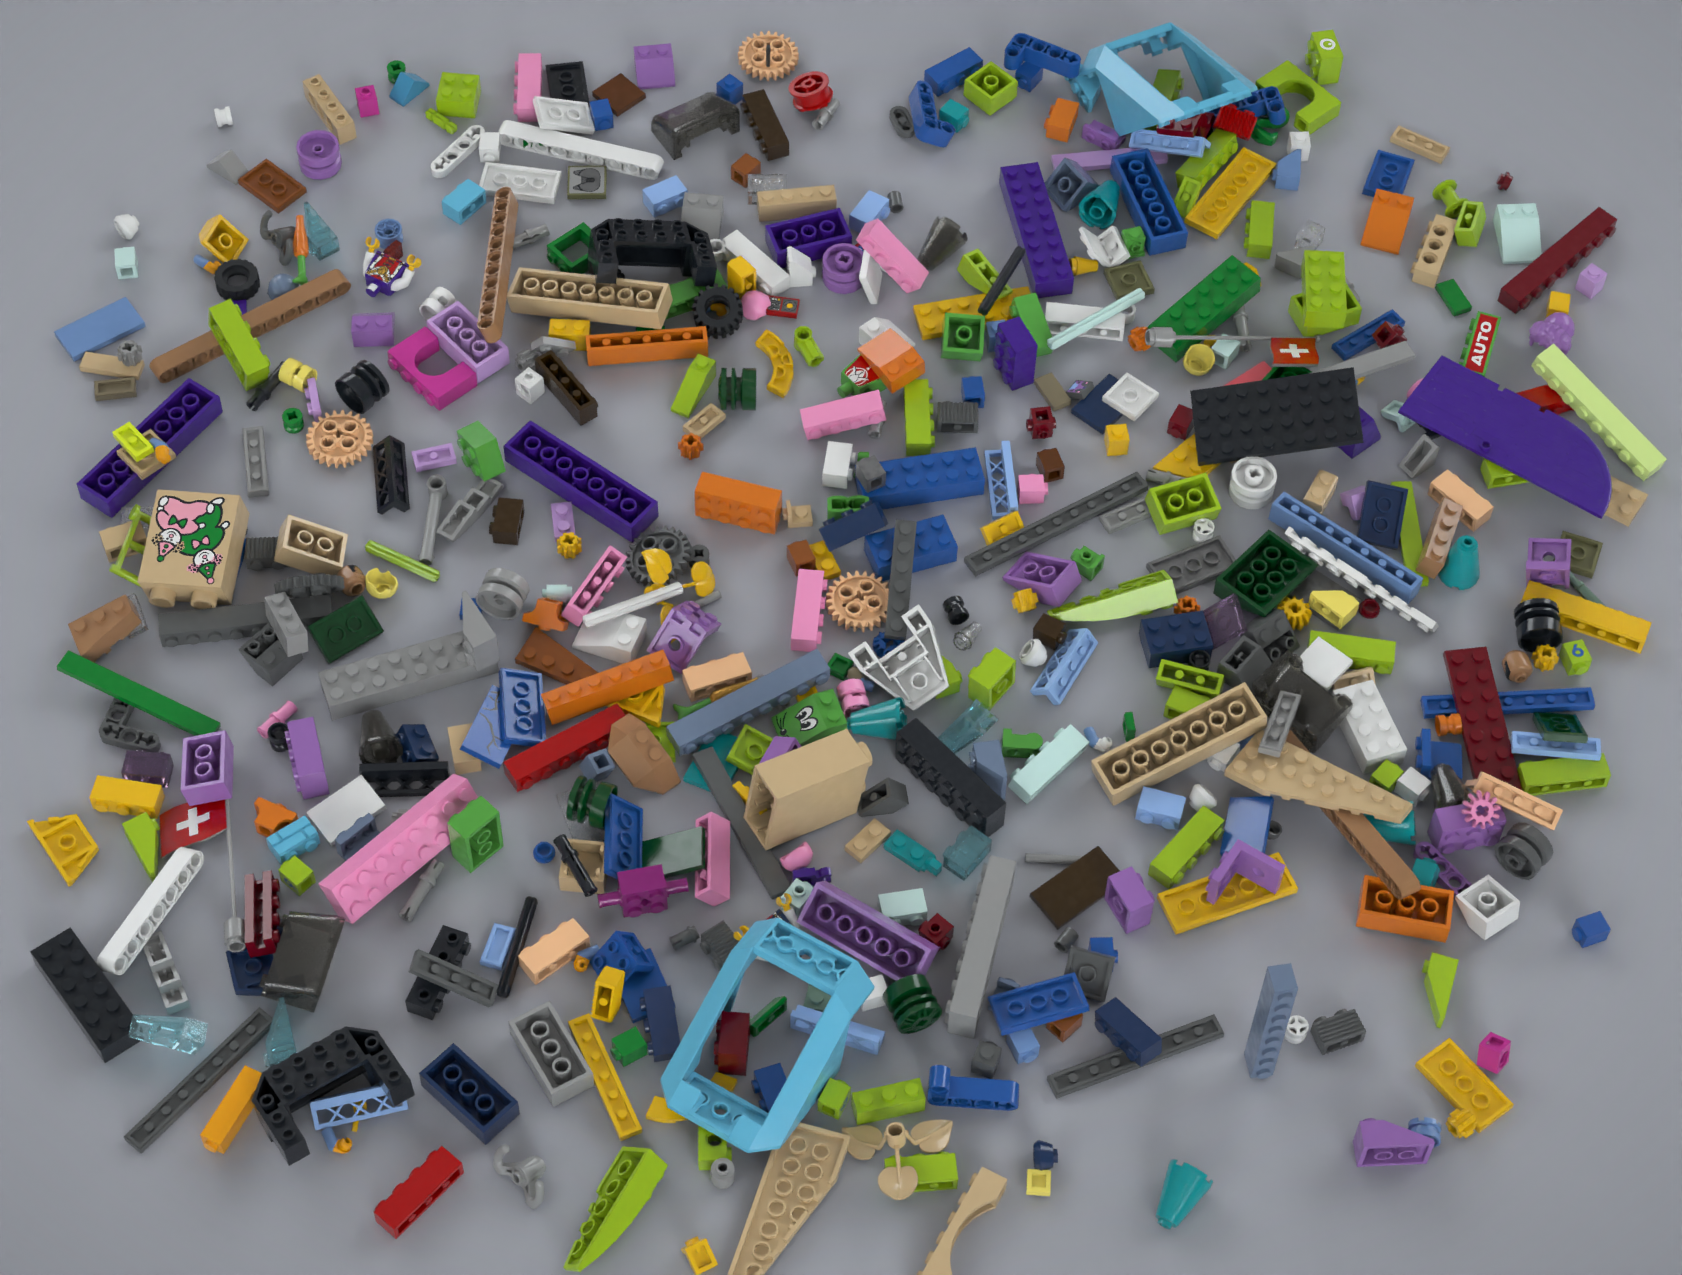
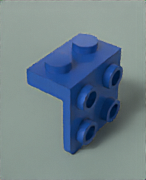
(1433, 753)

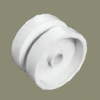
(1252, 482)

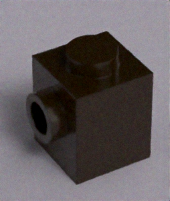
(1050, 631)

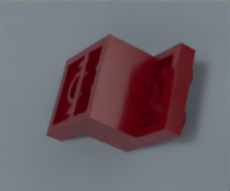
(1190, 127)

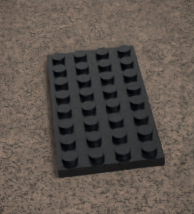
(1276, 416)

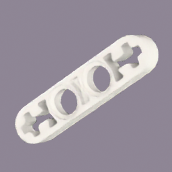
(454, 149)

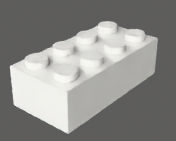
(1370, 728)

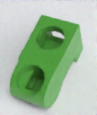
(1020, 745)

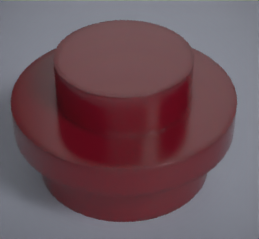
(1504, 181)
(1369, 608)

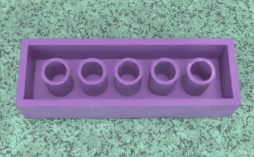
(866, 933)

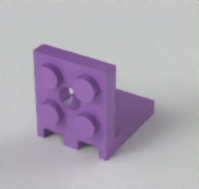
(1549, 572)
(689, 626)
(1248, 863)

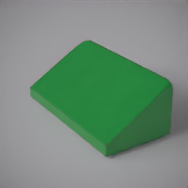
(767, 1015)

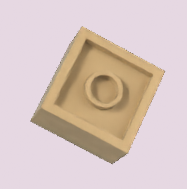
(592, 857)

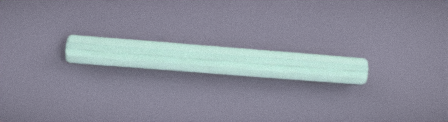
(1095, 319)

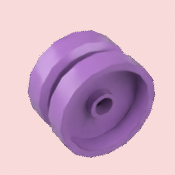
(319, 154)
(842, 268)

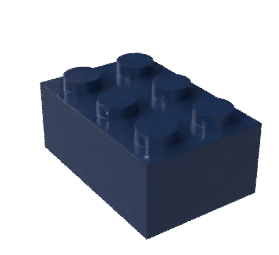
(1174, 637)

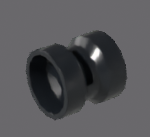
(955, 608)
(1199, 659)
(277, 737)

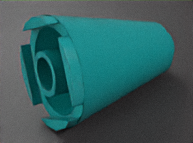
(1100, 205)
(1461, 564)
(879, 720)
(1396, 832)
(1180, 1193)

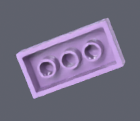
(464, 342)

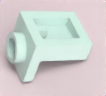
(1391, 413)

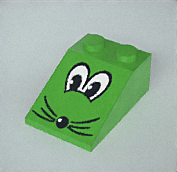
(811, 718)

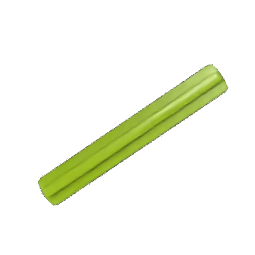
(402, 561)

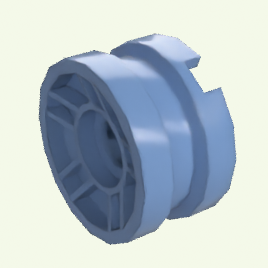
(388, 231)
(1426, 1127)

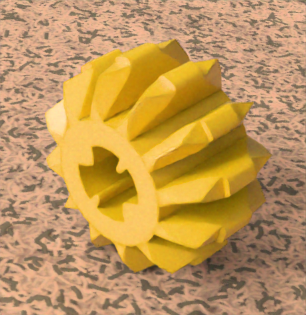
(1296, 611)

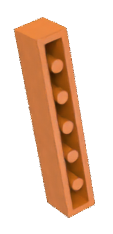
(646, 346)
(607, 687)

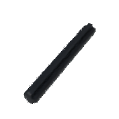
(1001, 280)
(517, 946)

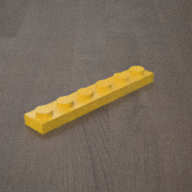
(605, 1077)

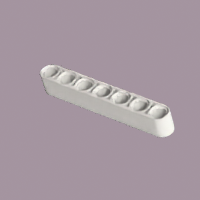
(150, 911)

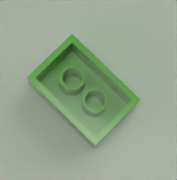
(475, 833)

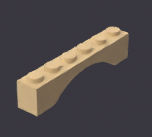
(982, 1197)

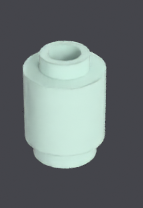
(558, 592)

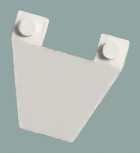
(912, 668)

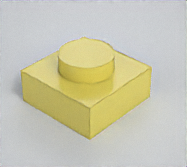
(1038, 1182)

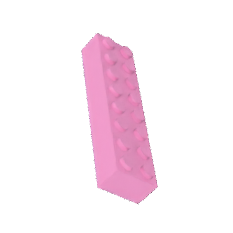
(396, 851)

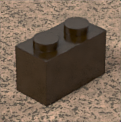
(508, 521)

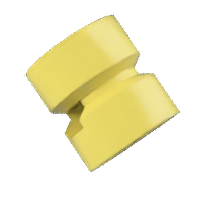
(296, 374)

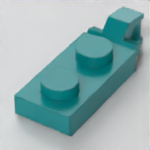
(912, 853)

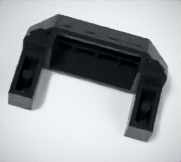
(650, 244)
(317, 1072)

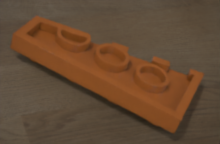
(552, 659)

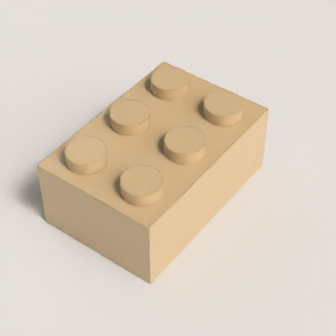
(310, 546)

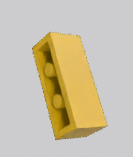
(126, 796)

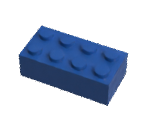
(932, 547)

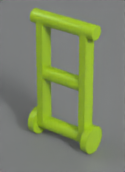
(135, 515)

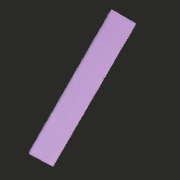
(1101, 159)

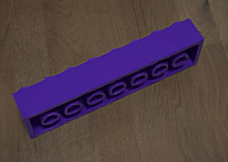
(1036, 230)
(175, 422)
(581, 481)

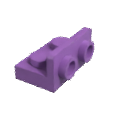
(1102, 136)

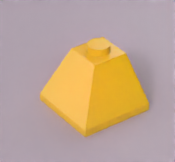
(222, 239)

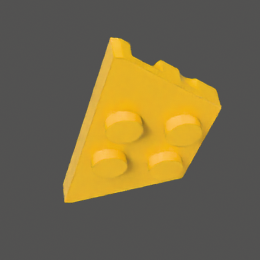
(1184, 461)
(645, 705)
(66, 844)

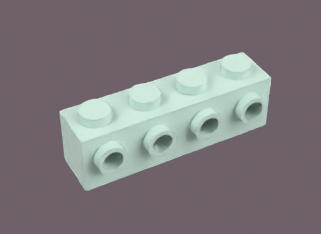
(1048, 764)

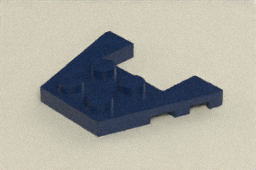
(248, 971)

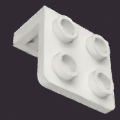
(1106, 248)

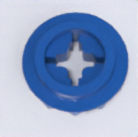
(879, 644)

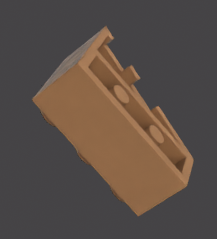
(104, 627)

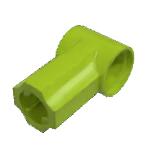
(807, 346)

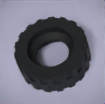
(234, 268)

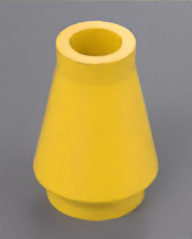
(1082, 265)

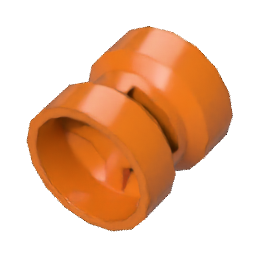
(1449, 724)

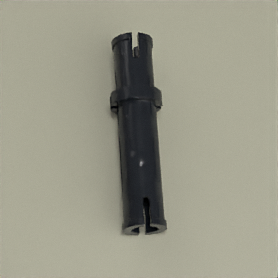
(264, 391)
(570, 857)

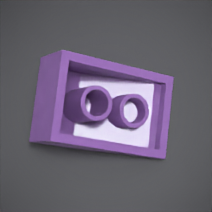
(1046, 575)
(1389, 1144)

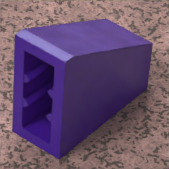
(1370, 436)

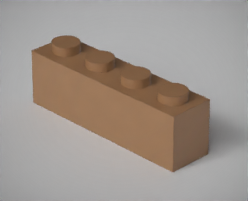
(1439, 538)

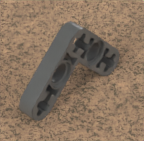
(120, 729)

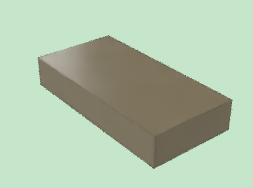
(115, 389)
(1052, 391)

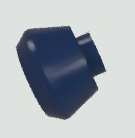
(1044, 1155)

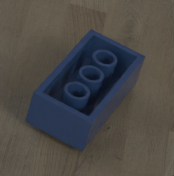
(469, 1093)

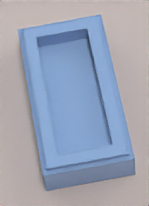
(497, 946)

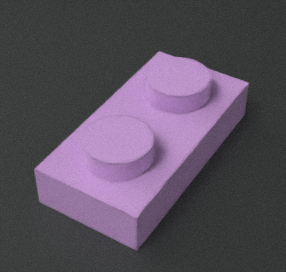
(312, 394)
(434, 457)
(562, 519)

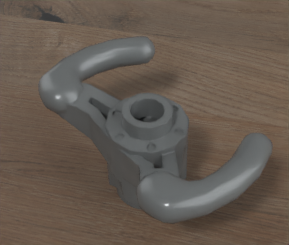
(280, 237)

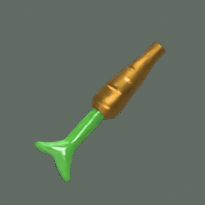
(715, 695)

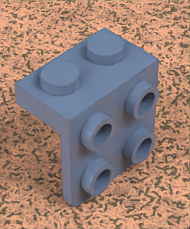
(356, 837)

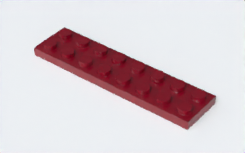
(1481, 714)

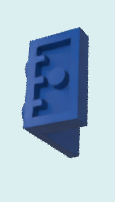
(623, 953)

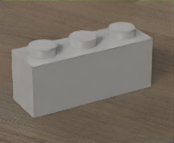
(286, 624)

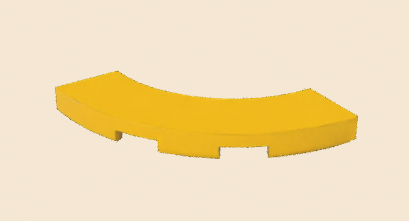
(781, 362)
(660, 1113)

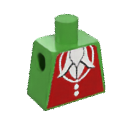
(859, 379)

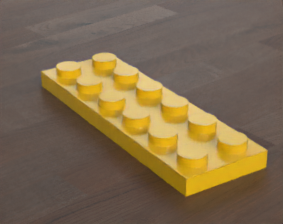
(1230, 193)
(930, 315)
(1188, 908)

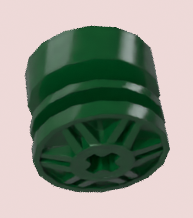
(738, 389)
(588, 801)
(912, 1004)

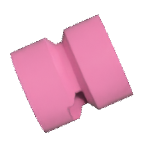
(852, 696)

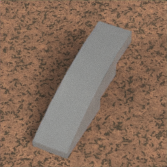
(469, 509)
(165, 973)

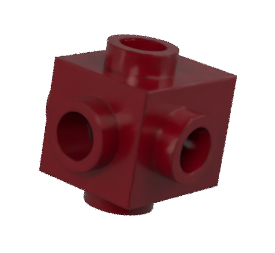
(1388, 335)
(1041, 422)
(937, 931)

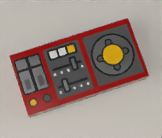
(783, 307)

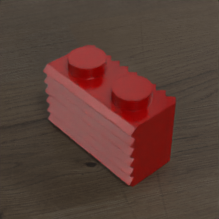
(1235, 121)

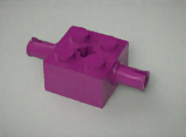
(642, 891)

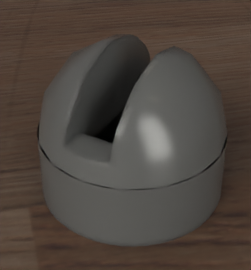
(1275, 830)

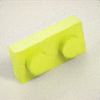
(133, 441)

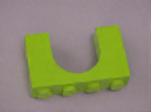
(1291, 79)

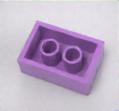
(306, 758)
(207, 768)
(1451, 832)

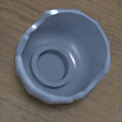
(280, 285)

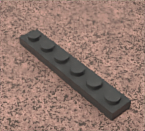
(900, 579)

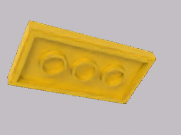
(1464, 1083)

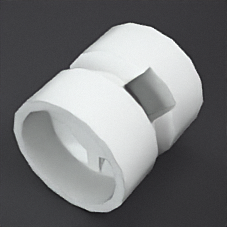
(437, 302)

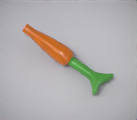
(300, 249)

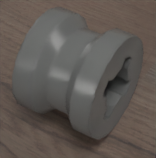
(699, 550)

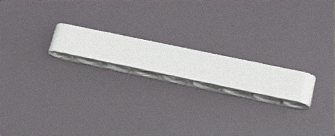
(581, 150)

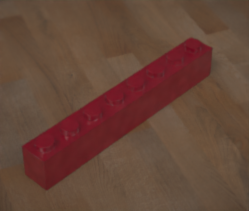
(1557, 260)

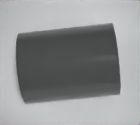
(895, 201)
(1066, 939)

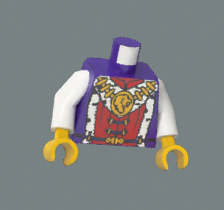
(385, 272)

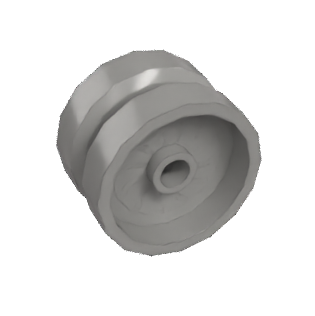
(502, 593)

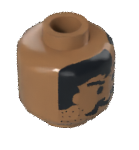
(353, 580)
(1517, 666)

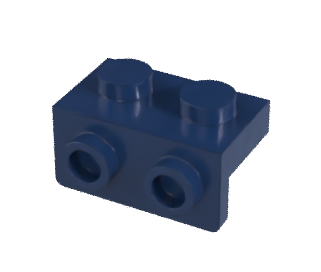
(416, 744)

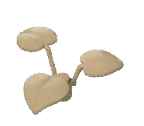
(898, 1181)

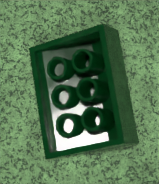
(1264, 574)

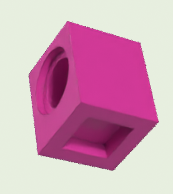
(367, 101)
(1493, 1052)

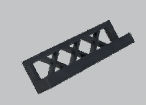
(394, 472)
(404, 774)

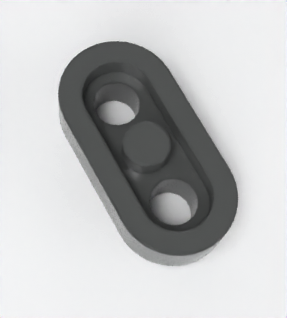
(902, 121)

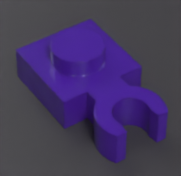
(811, 875)

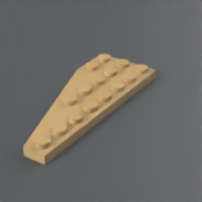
(1312, 780)
(788, 1194)

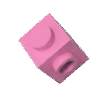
(1031, 489)

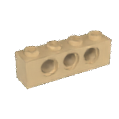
(329, 109)
(1434, 251)

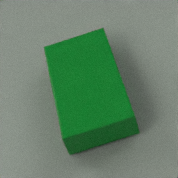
(1453, 297)

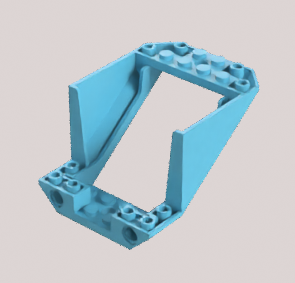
(1138, 104)
(820, 1059)

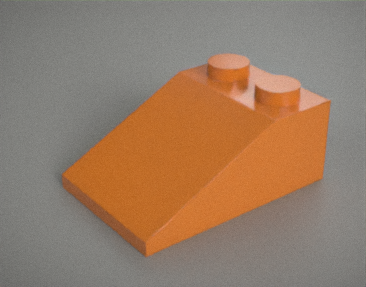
(1387, 221)
(892, 360)

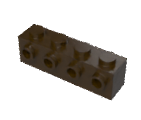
(765, 125)
(566, 387)

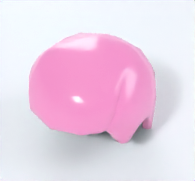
(755, 304)
(797, 858)

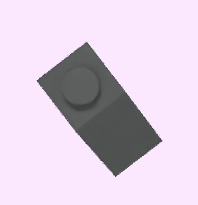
(883, 798)

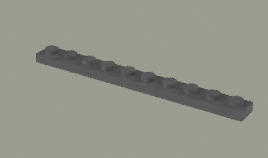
(1056, 523)

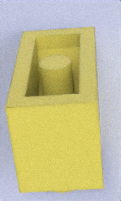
(1334, 606)

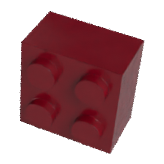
(732, 1043)

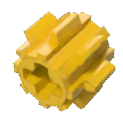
(569, 545)
(1024, 600)
(1545, 657)
(1461, 1123)

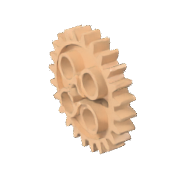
(783, 56)
(339, 438)
(858, 601)

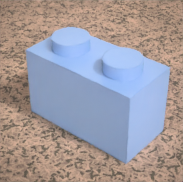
(664, 196)
(868, 209)
(1160, 808)

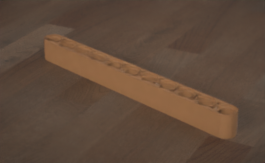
(498, 265)
(261, 321)
(1371, 846)

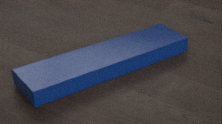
(1362, 337)

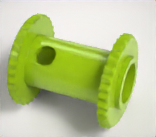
(1446, 192)

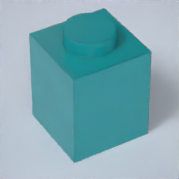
(954, 114)
(1426, 871)

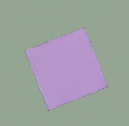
(1353, 499)

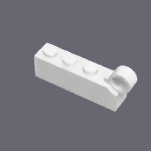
(769, 276)
(1063, 316)

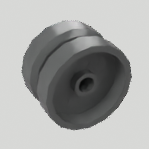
(1523, 851)

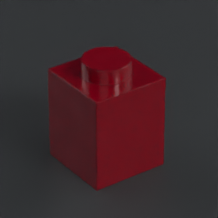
(1181, 422)

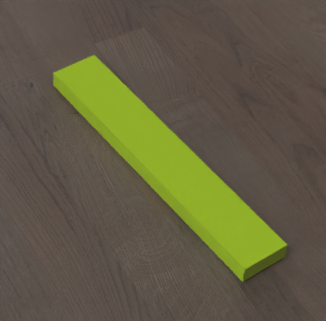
(1410, 534)

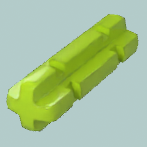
(441, 121)

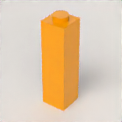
(231, 1112)

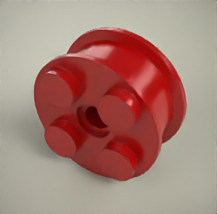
(810, 91)

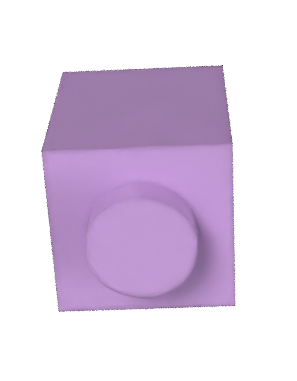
(1591, 281)

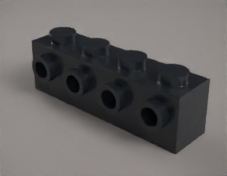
(426, 997)

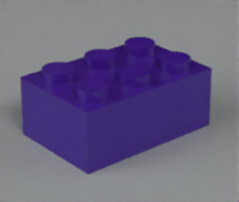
(1015, 353)

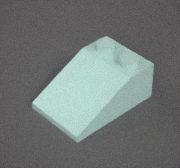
(1517, 232)

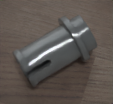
(685, 937)

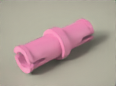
(281, 715)

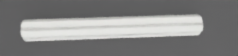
(632, 604)

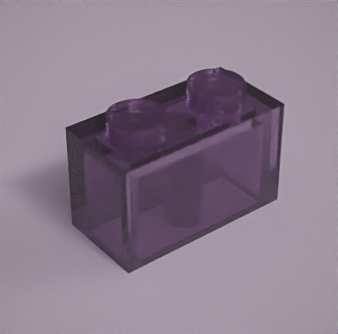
(148, 767)

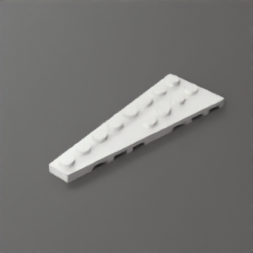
(1357, 579)

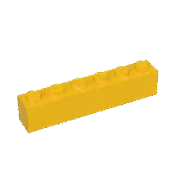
(1593, 617)

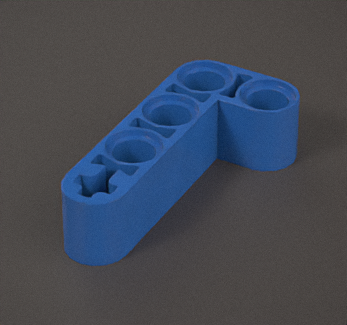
(1042, 54)
(1262, 102)
(924, 117)
(971, 1092)

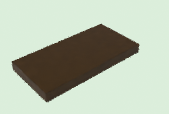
(1075, 888)

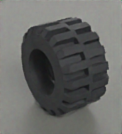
(713, 296)

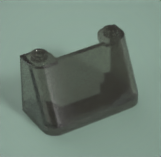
(691, 119)
(1318, 709)
(302, 958)

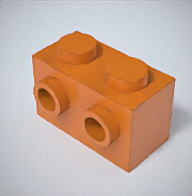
(1061, 120)

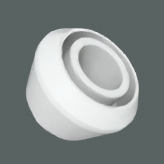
(126, 225)
(1033, 653)
(1202, 796)

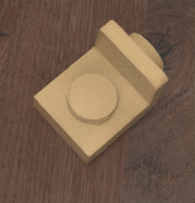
(797, 515)

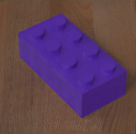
(807, 234)

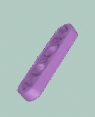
(1450, 871)

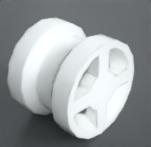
(223, 116)
(1200, 526)
(1301, 1027)

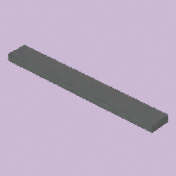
(733, 810)
(1117, 1063)
(199, 1081)

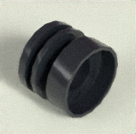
(362, 386)
(1537, 624)

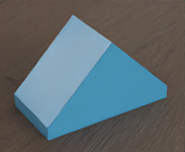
(407, 88)

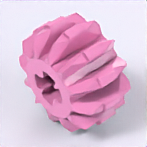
(1478, 817)

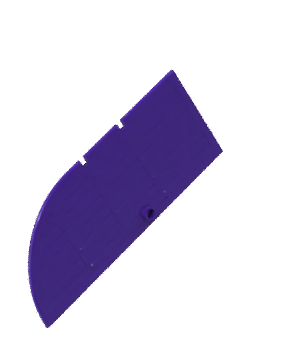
(1512, 434)

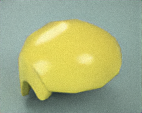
(1199, 359)
(380, 584)

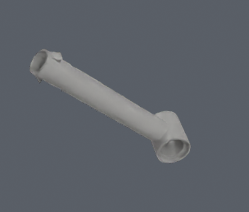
(433, 511)

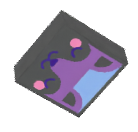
(1080, 389)

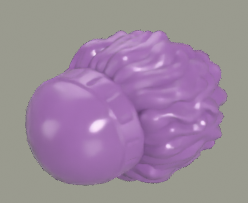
(1555, 329)

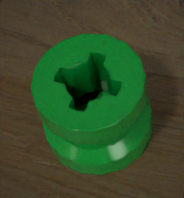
(394, 69)
(293, 420)

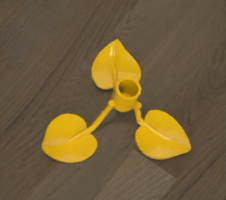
(660, 565)

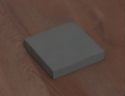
(1091, 970)

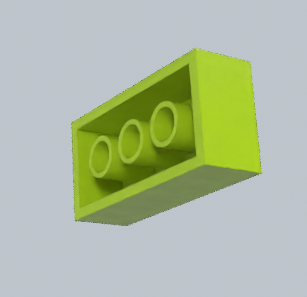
(1323, 289)
(238, 344)

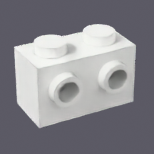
(837, 465)

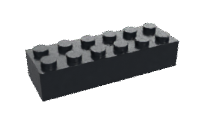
(949, 778)
(86, 993)

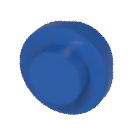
(544, 852)

